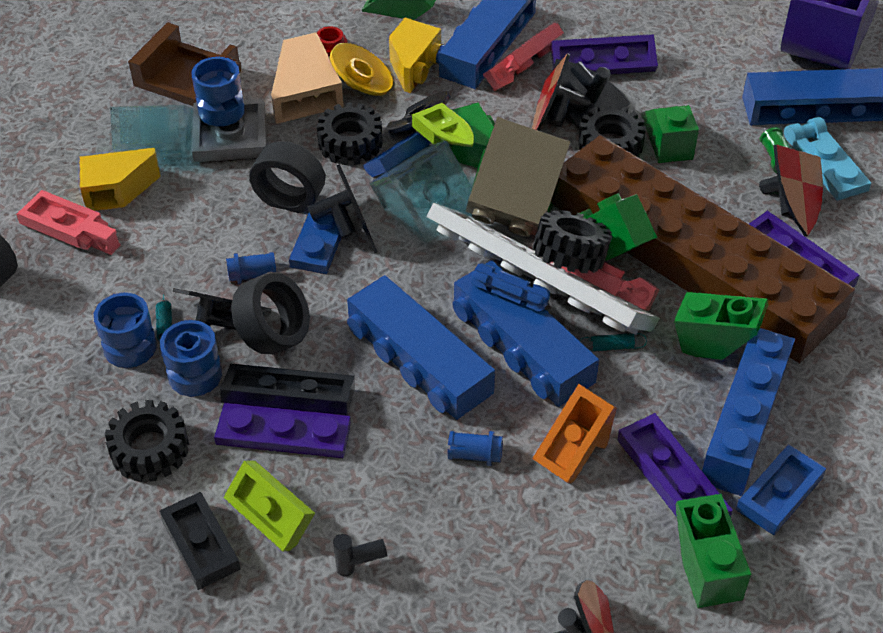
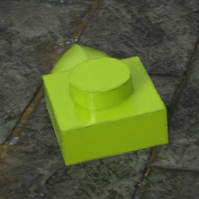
(443, 124)

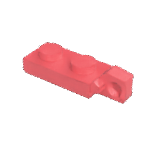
(520, 59)
(68, 222)
(609, 278)

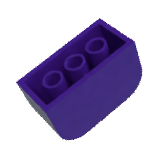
(827, 30)

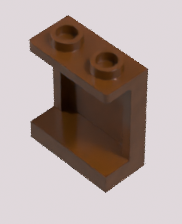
(167, 64)

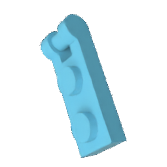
(839, 171)

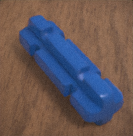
(510, 287)

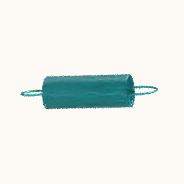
(163, 316)
(613, 342)

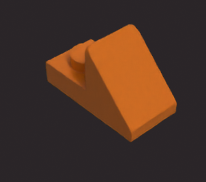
(575, 434)

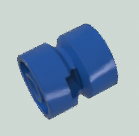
(218, 91)
(125, 330)
(191, 358)

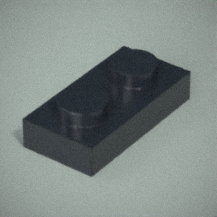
(199, 540)

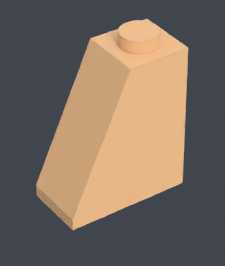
(304, 80)

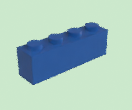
(482, 39)
(804, 95)
(528, 339)
(420, 348)
(747, 411)

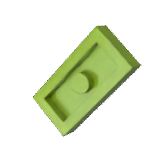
(269, 505)

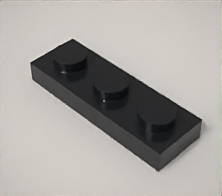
(288, 389)

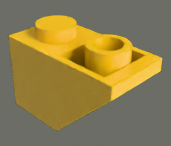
(413, 51)
(117, 177)

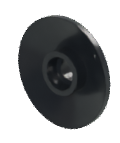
(405, 123)

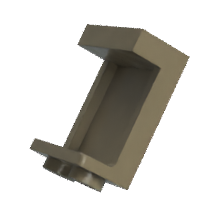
(517, 177)

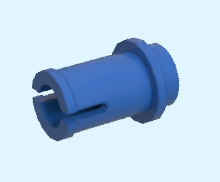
(249, 266)
(475, 447)

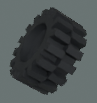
(614, 122)
(349, 147)
(572, 241)
(151, 460)

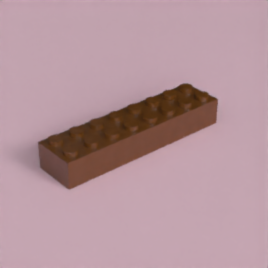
(707, 246)

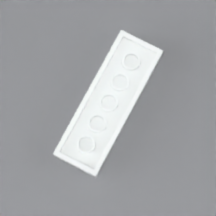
(523, 260)

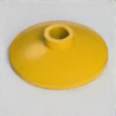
(361, 69)

